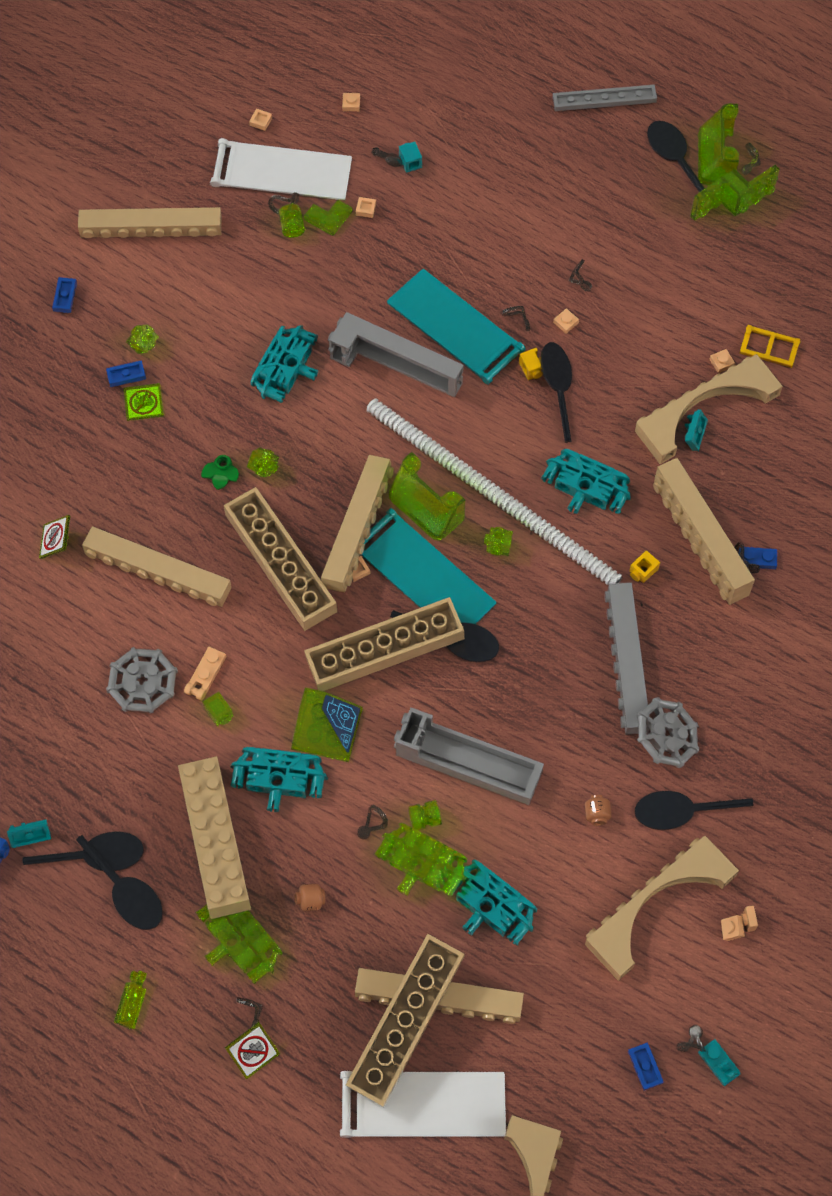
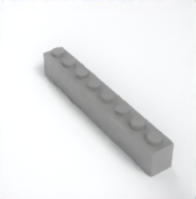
(627, 654)

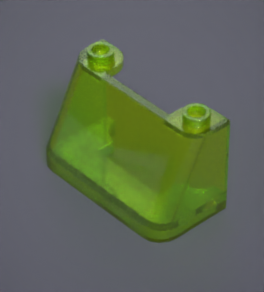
(713, 156)
(428, 510)

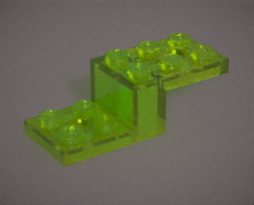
(734, 192)

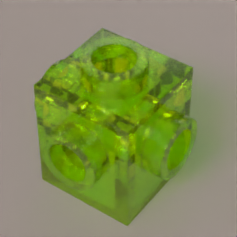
(142, 339)
(263, 462)
(498, 541)

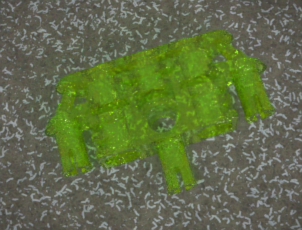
(427, 848)
(241, 952)

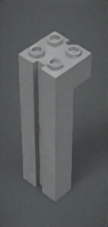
(361, 337)
(466, 757)

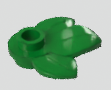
(220, 474)

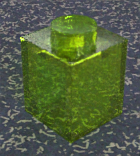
(218, 709)

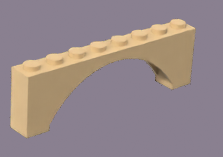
(748, 379)
(699, 864)
(536, 1148)

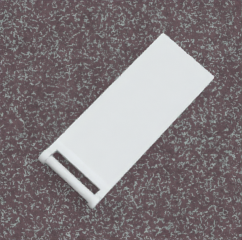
(283, 170)
(431, 1106)

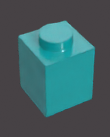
(410, 156)

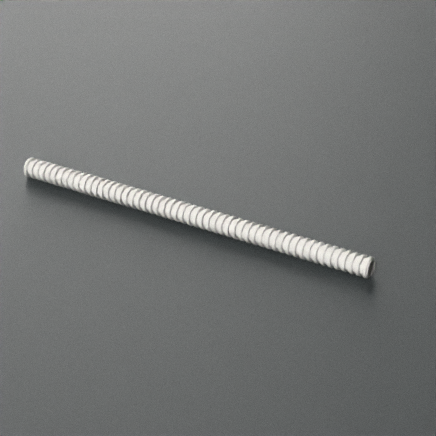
(493, 492)

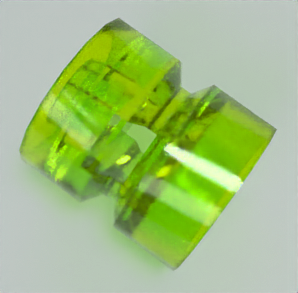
(291, 220)
(425, 815)

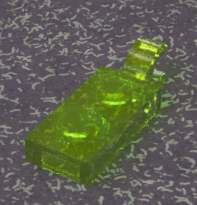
(131, 1001)

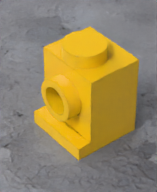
(531, 364)
(646, 562)

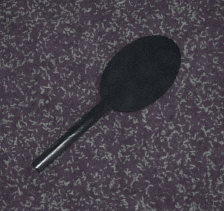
(672, 146)
(558, 375)
(477, 646)
(672, 809)
(116, 848)
(131, 897)

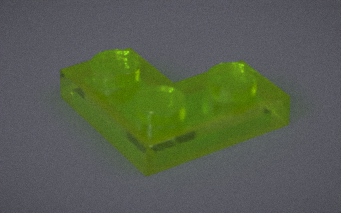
(329, 220)

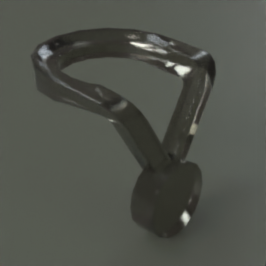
(748, 167)
(293, 200)
(585, 285)
(505, 313)
(753, 568)
(364, 831)
(258, 1008)
(696, 1033)

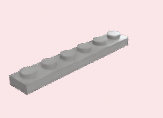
(604, 97)

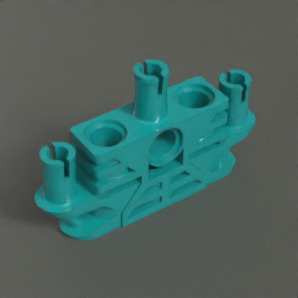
(287, 351)
(586, 472)
(271, 765)
(489, 888)

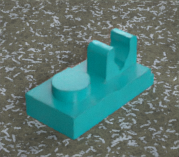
(695, 429)
(29, 833)
(719, 1062)

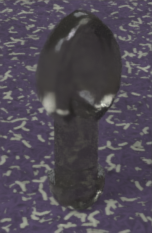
(391, 158)

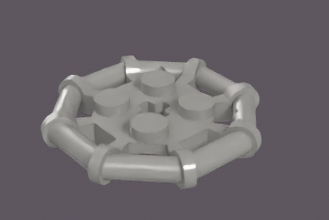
(136, 671)
(677, 731)

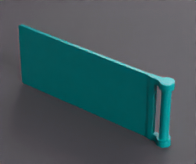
(454, 325)
(423, 570)

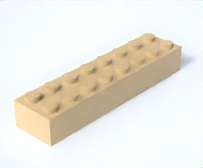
(703, 531)
(280, 559)
(384, 644)
(214, 838)
(405, 1020)

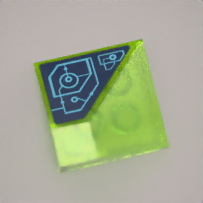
(326, 725)

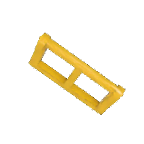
(796, 341)

